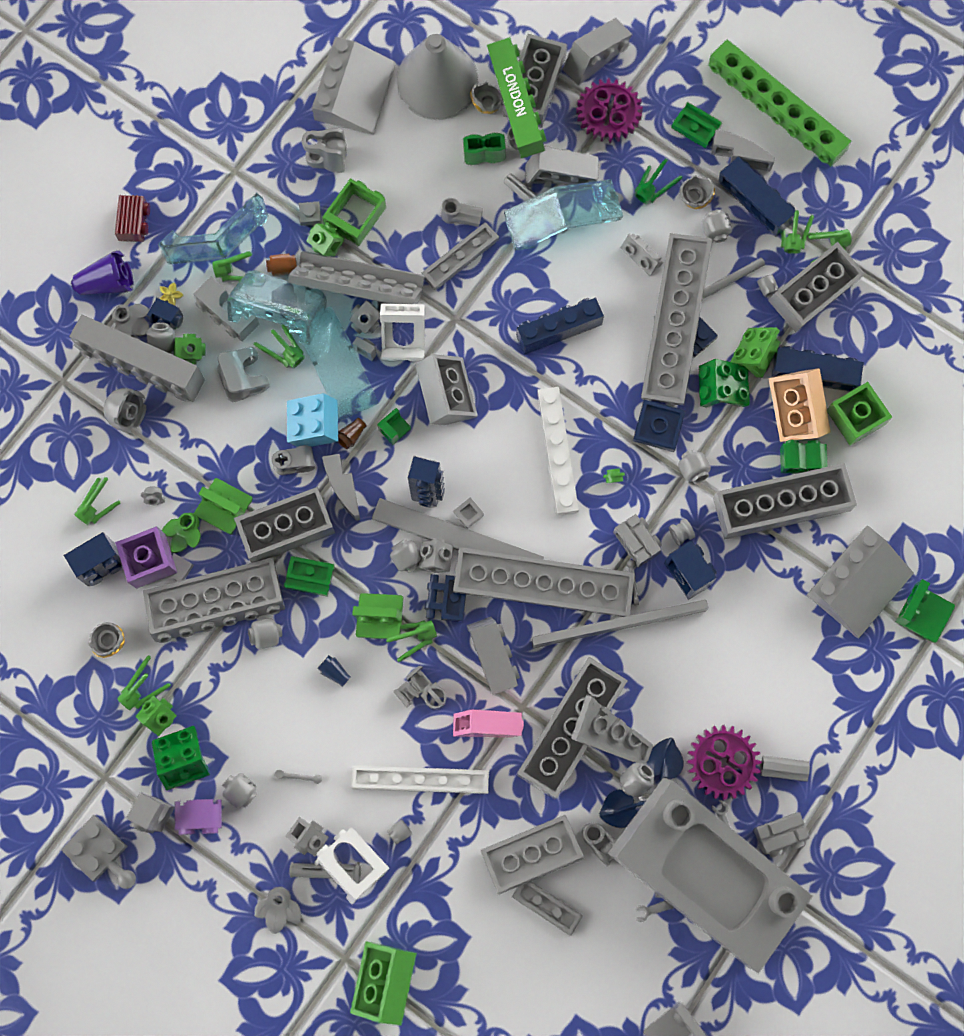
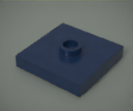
(659, 425)

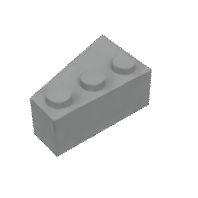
(596, 50)

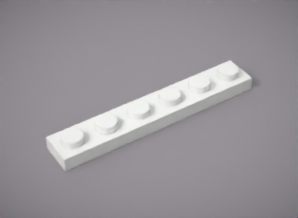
(557, 451)

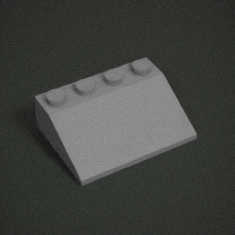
(352, 86)
(861, 582)

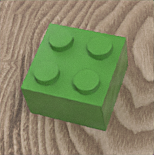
(859, 413)

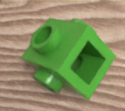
(325, 239)
(196, 344)
(156, 715)

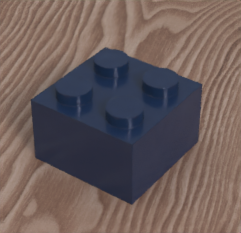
(94, 559)
(690, 569)

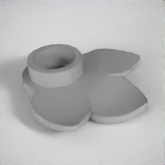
(134, 322)
(278, 913)

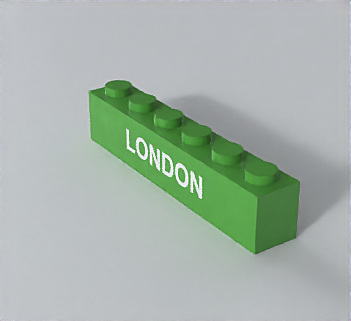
(515, 97)

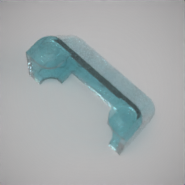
(277, 302)

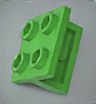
(757, 349)
(221, 505)
(378, 615)

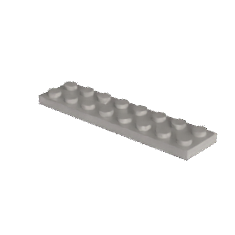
(676, 319)
(543, 582)

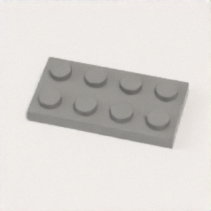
(532, 854)

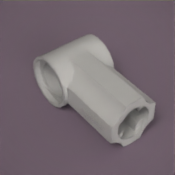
(463, 213)

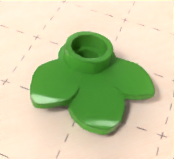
(181, 533)

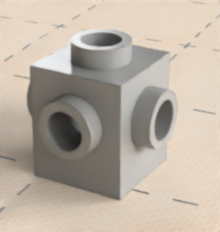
(373, 316)
(436, 555)
(307, 836)

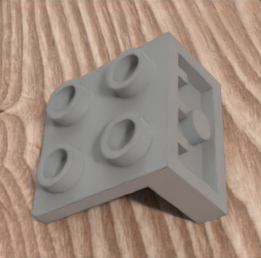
(675, 1022)

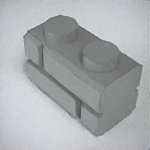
(637, 540)
(781, 834)

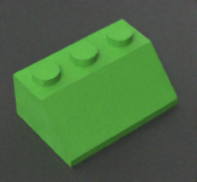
(383, 983)

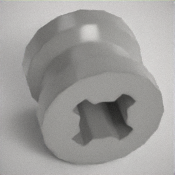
(681, 531)

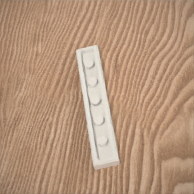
(420, 779)

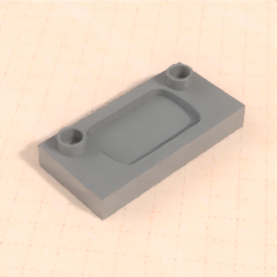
(710, 874)

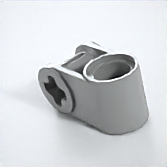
(296, 460)
(601, 844)

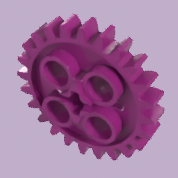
(591, 106)
(714, 781)

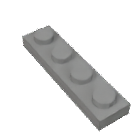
(460, 256)

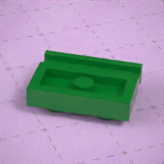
(696, 125)
(309, 576)

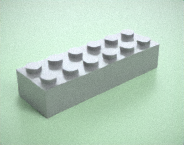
(137, 358)
(784, 501)
(555, 752)

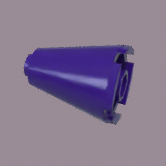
(104, 276)

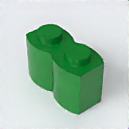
(485, 148)
(802, 457)

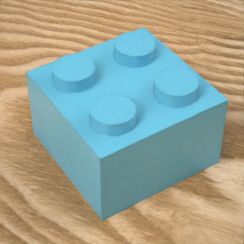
(312, 420)

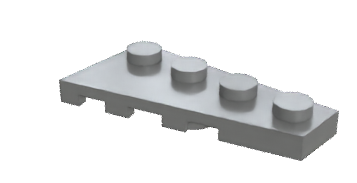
(610, 734)

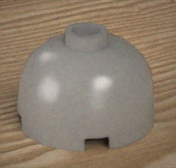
(124, 409)

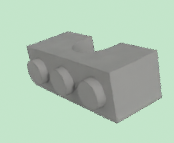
(211, 298)
(149, 813)

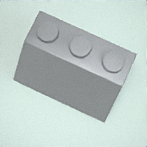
(446, 389)

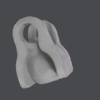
(330, 147)
(233, 377)

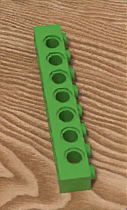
(789, 103)

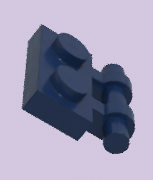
(453, 603)

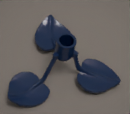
(665, 761)

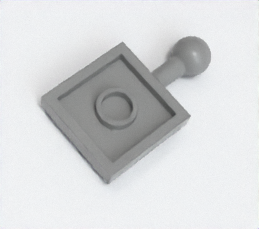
(95, 851)

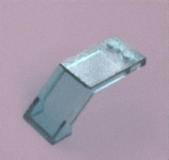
(562, 209)
(216, 245)
(339, 367)

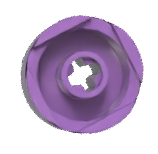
(198, 815)

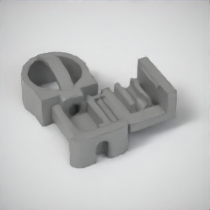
(419, 684)

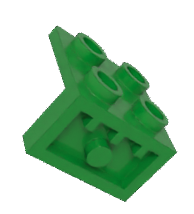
(925, 612)
(179, 758)

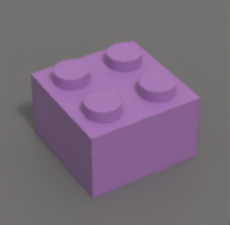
(146, 557)

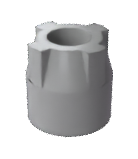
(768, 285)
(399, 832)

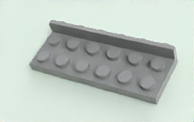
(357, 279)
(213, 600)

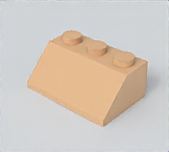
(799, 405)

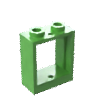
(345, 229)

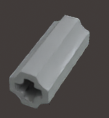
(784, 768)

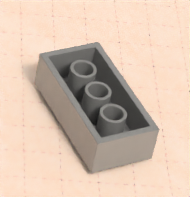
(543, 65)
(816, 287)
(284, 525)

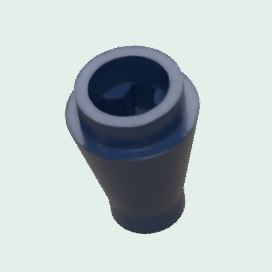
(334, 671)

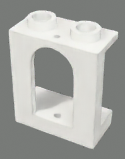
(402, 314)
(327, 861)

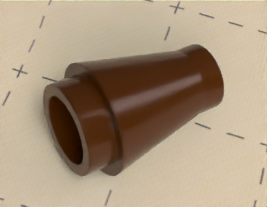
(349, 434)

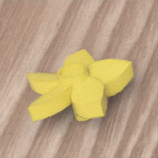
(170, 293)

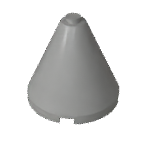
(436, 78)

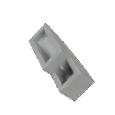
(734, 146)
(342, 484)

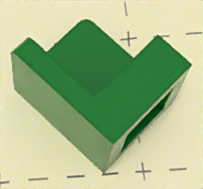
(393, 426)

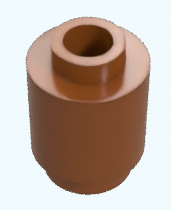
(281, 264)

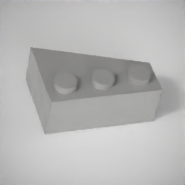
(561, 167)
(493, 655)

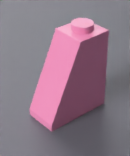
(487, 724)

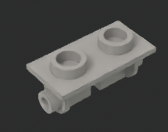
(636, 249)

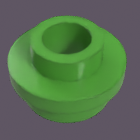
(614, 476)

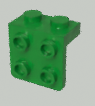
(723, 383)

